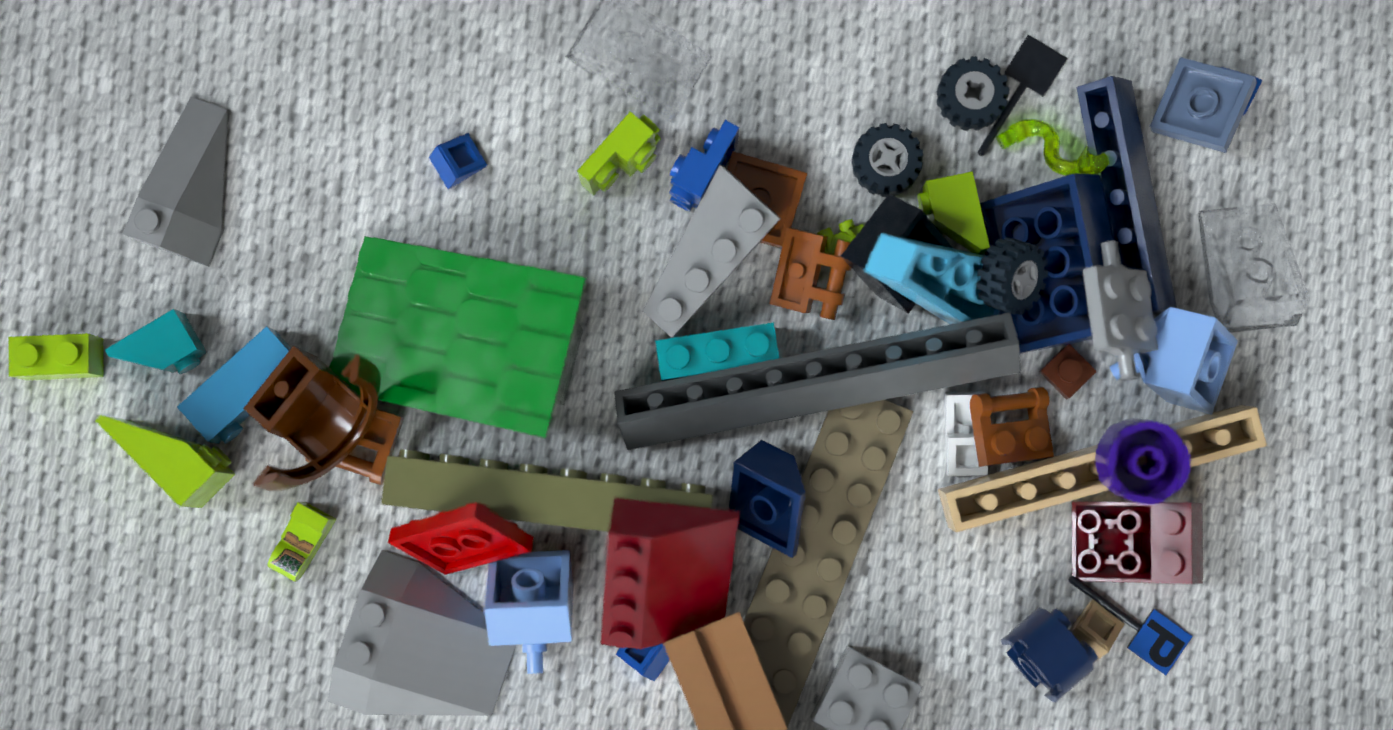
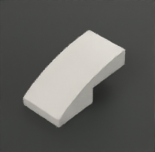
(959, 436)

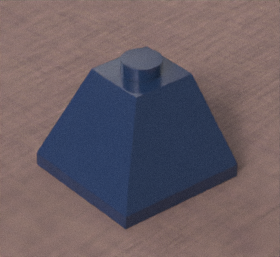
(768, 497)

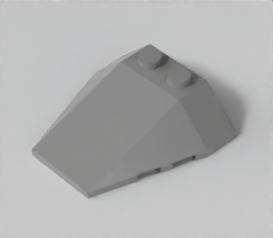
(416, 648)

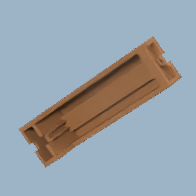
(724, 678)

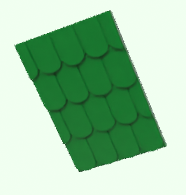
(463, 334)

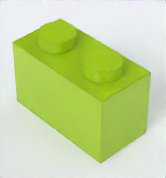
(56, 356)

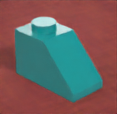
(162, 344)

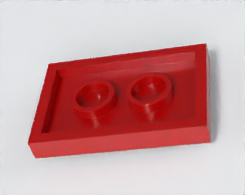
(461, 538)

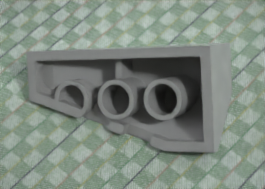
(185, 190)

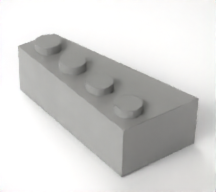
(714, 244)

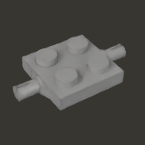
(1120, 310)

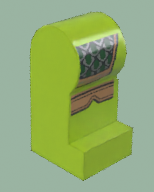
(300, 540)

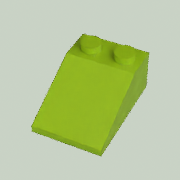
(181, 467)

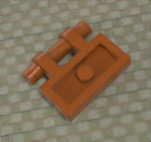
(799, 272)

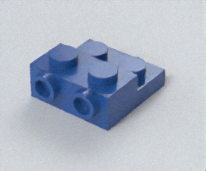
(695, 171)

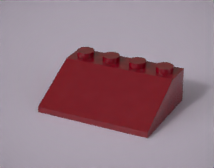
(665, 571)

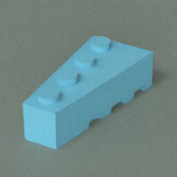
(931, 276)

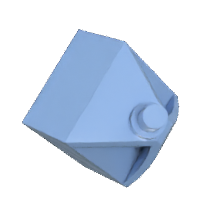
(1189, 359)
(530, 603)

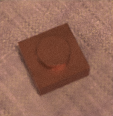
(1067, 371)

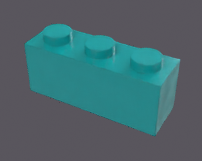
(716, 351)

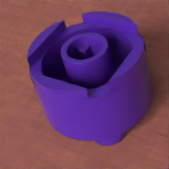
(1149, 483)

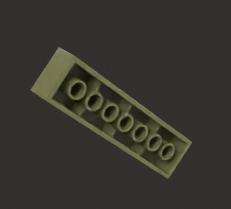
(521, 494)

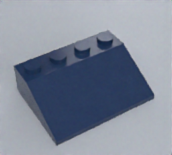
(1068, 224)

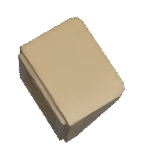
(1097, 628)

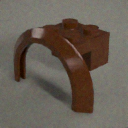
(314, 413)

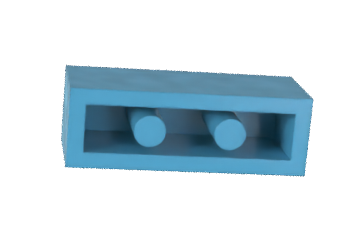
(219, 402)

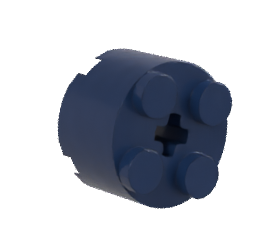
(1049, 652)

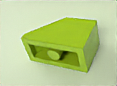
(956, 210)

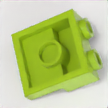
(626, 147)

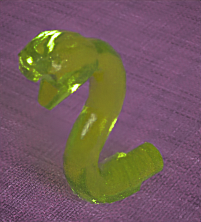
(1028, 128)

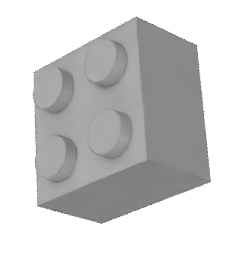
(865, 696)

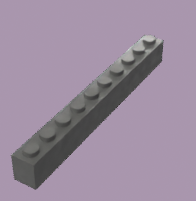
(818, 381)

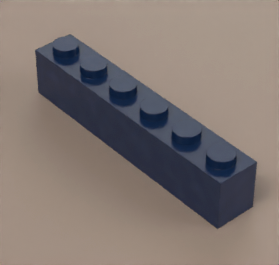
(1115, 128)

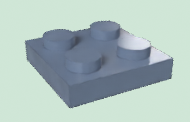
(1203, 104)

